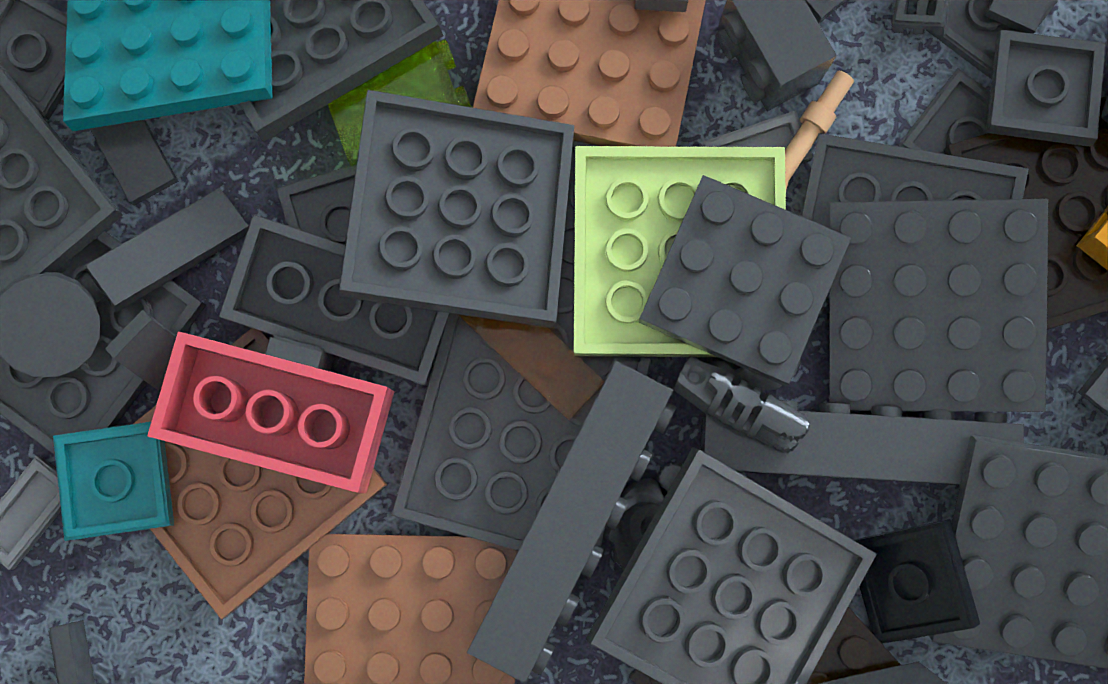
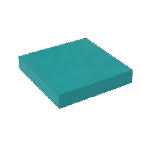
(112, 481)

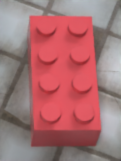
(271, 412)

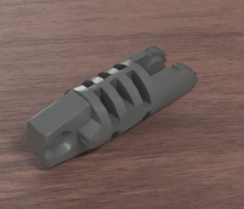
(741, 405)

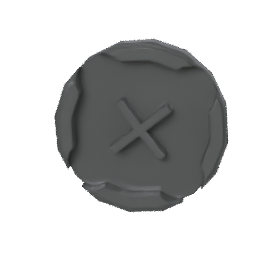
(47, 324)

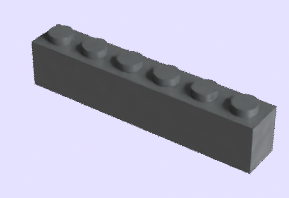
(863, 446)
(570, 523)

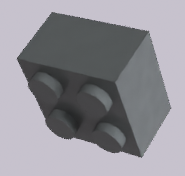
(776, 47)

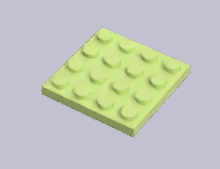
(625, 226)

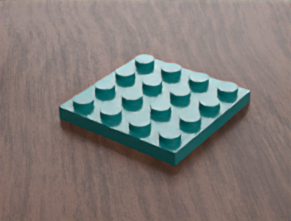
(163, 58)

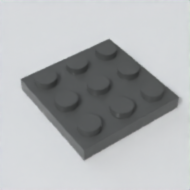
(745, 280)

